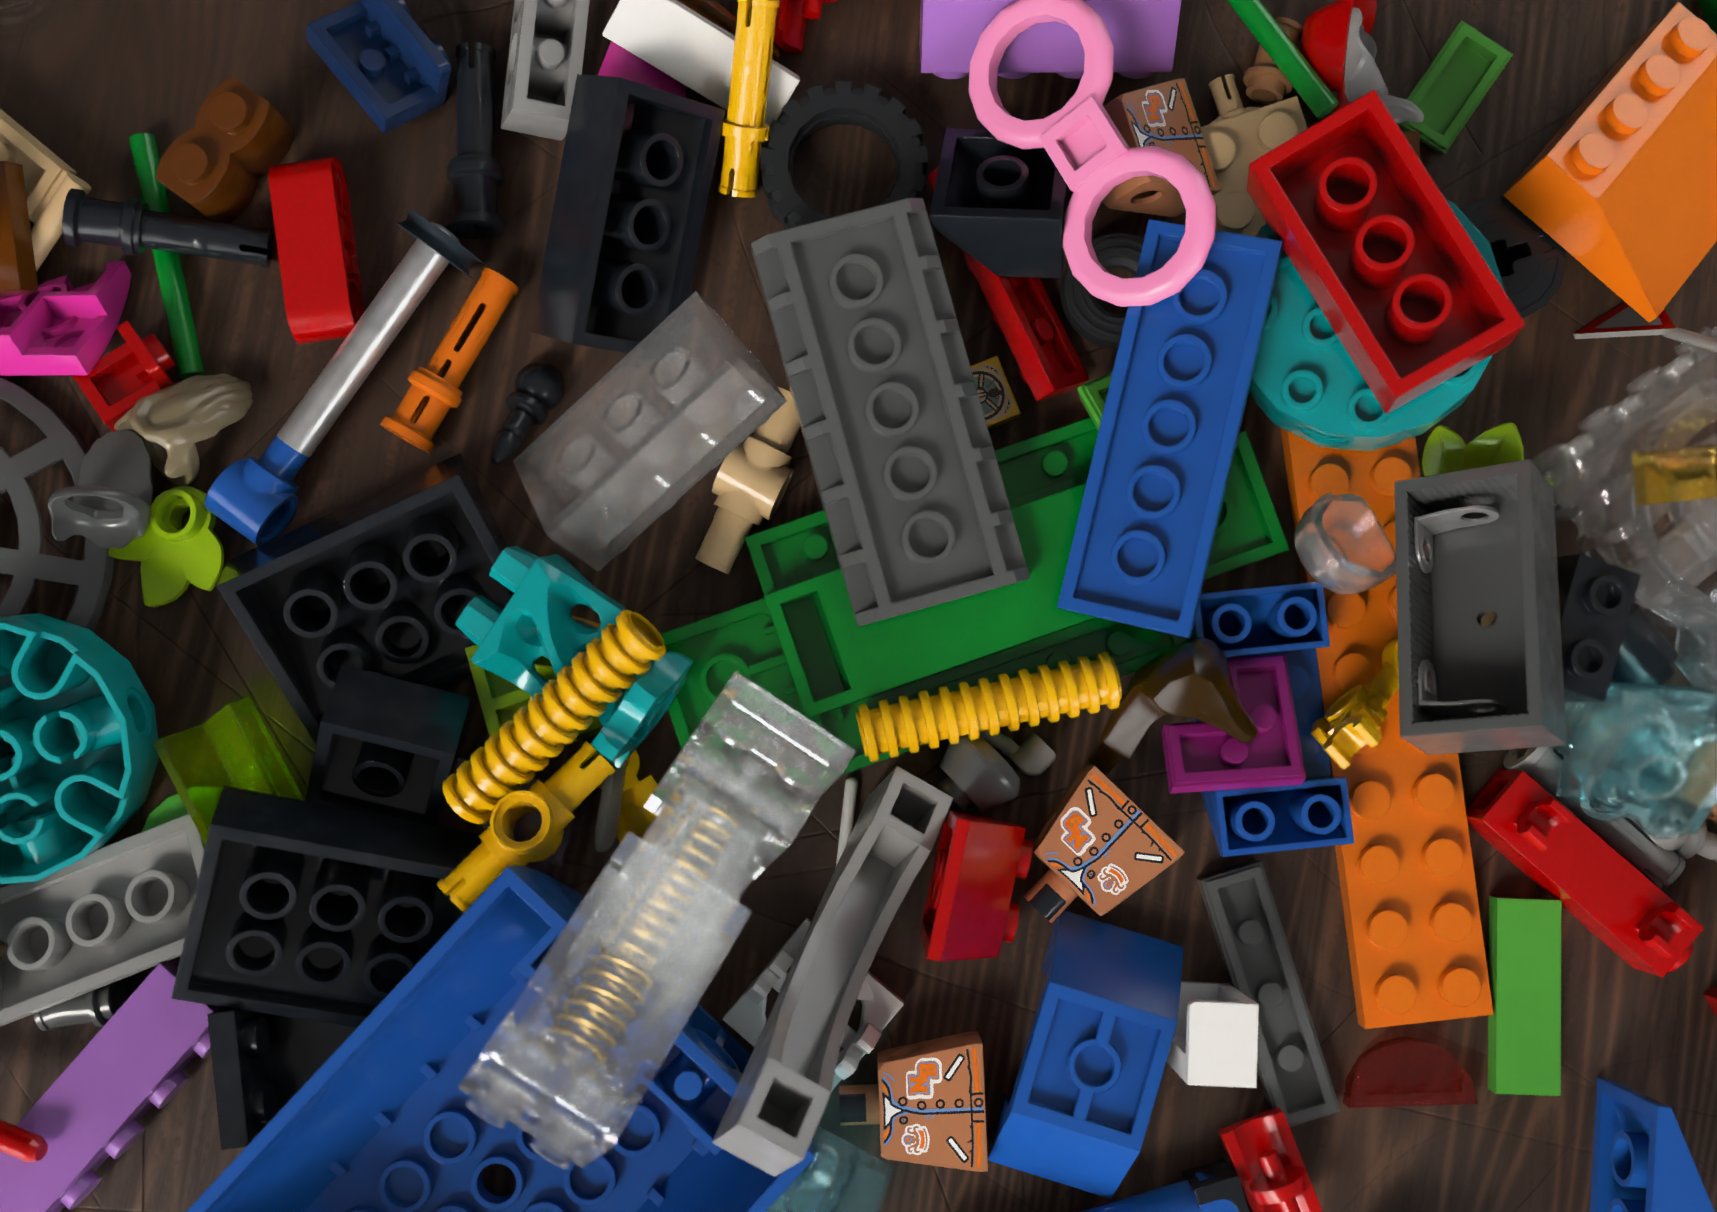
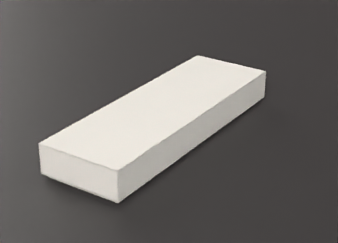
(689, 50)

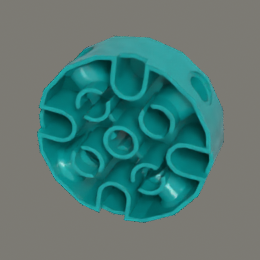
(1315, 388)
(78, 744)

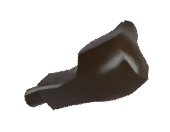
(1181, 681)

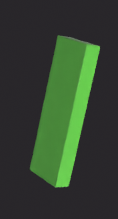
(1524, 996)

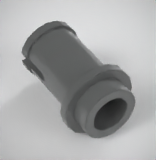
(91, 1007)

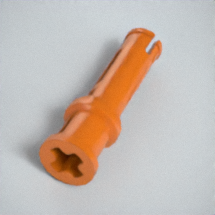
(493, 295)

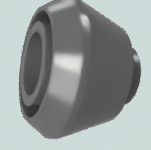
(977, 775)

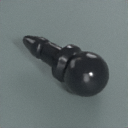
(537, 390)

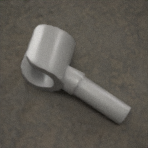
(1030, 757)

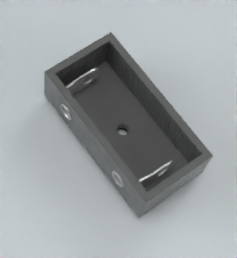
(1466, 550)

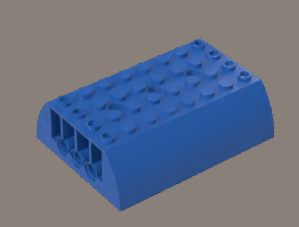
(395, 1132)

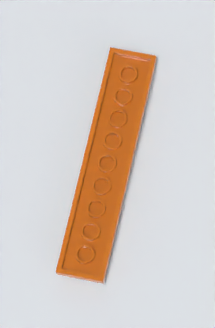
(1411, 861)

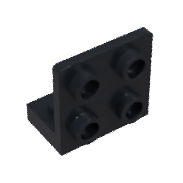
(262, 1065)

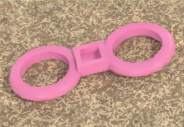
(1091, 152)

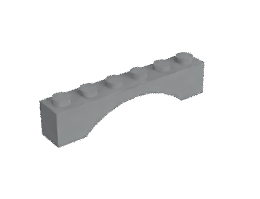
(799, 1046)

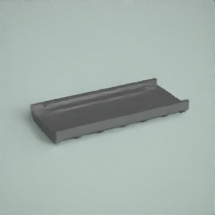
(889, 410)

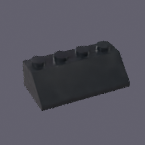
(625, 212)

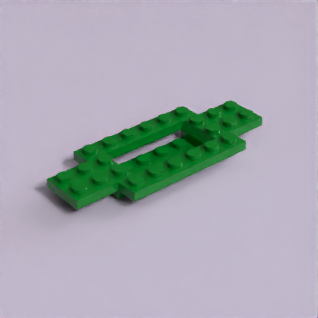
(815, 659)

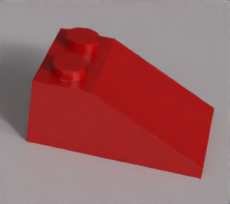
(973, 886)

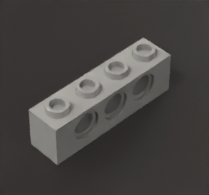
(544, 65)

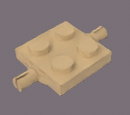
(1236, 141)

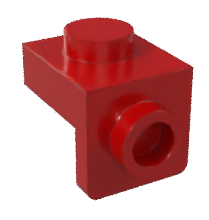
(126, 375)

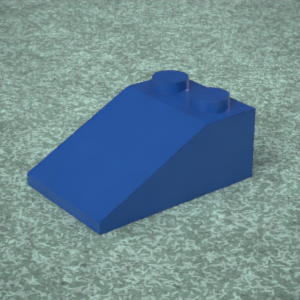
(1641, 1156)

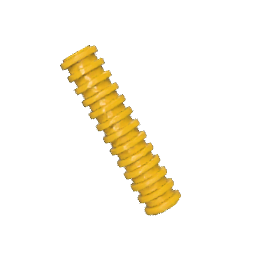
(989, 706)
(554, 716)

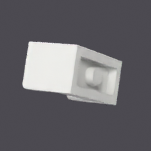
(1215, 1036)

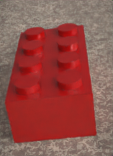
(1382, 252)

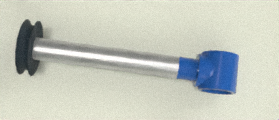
(260, 493)

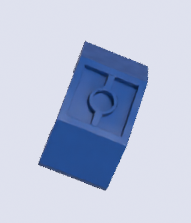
(1283, 817)
(1091, 1056)

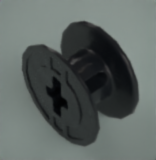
(1531, 256)

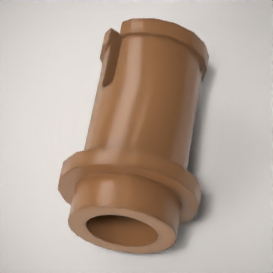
(1265, 80)

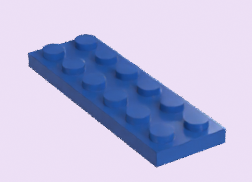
(1170, 436)

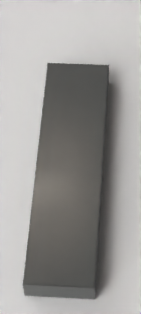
(1264, 970)

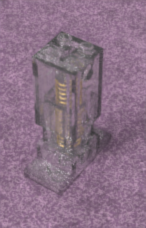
(653, 928)

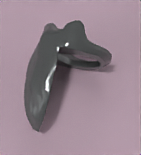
(111, 496)

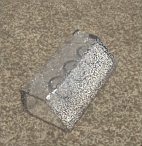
(646, 433)

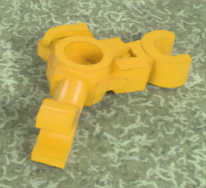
(1359, 712)

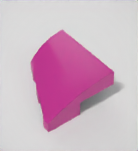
(61, 325)

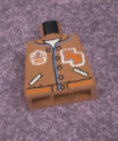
(1160, 118)
(1097, 848)
(926, 1103)

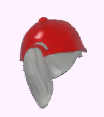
(1344, 54)

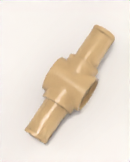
(750, 486)

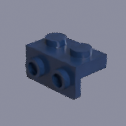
(383, 60)

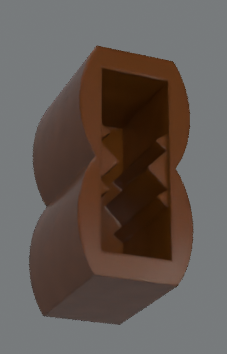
(226, 152)

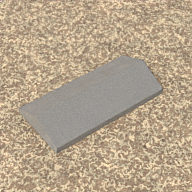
(98, 918)

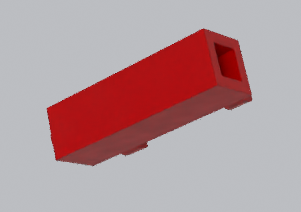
(1583, 872)

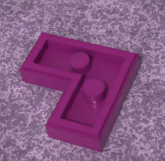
(1211, 760)

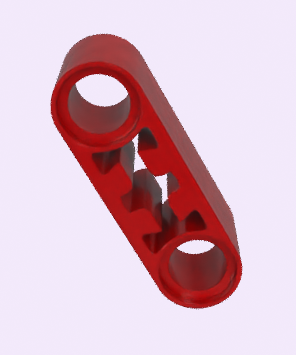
(316, 249)

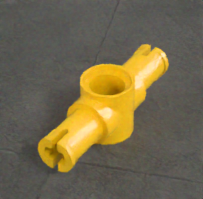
(555, 802)

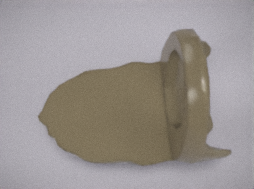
(183, 416)

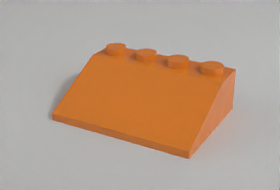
(1636, 167)

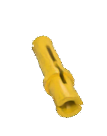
(748, 94)

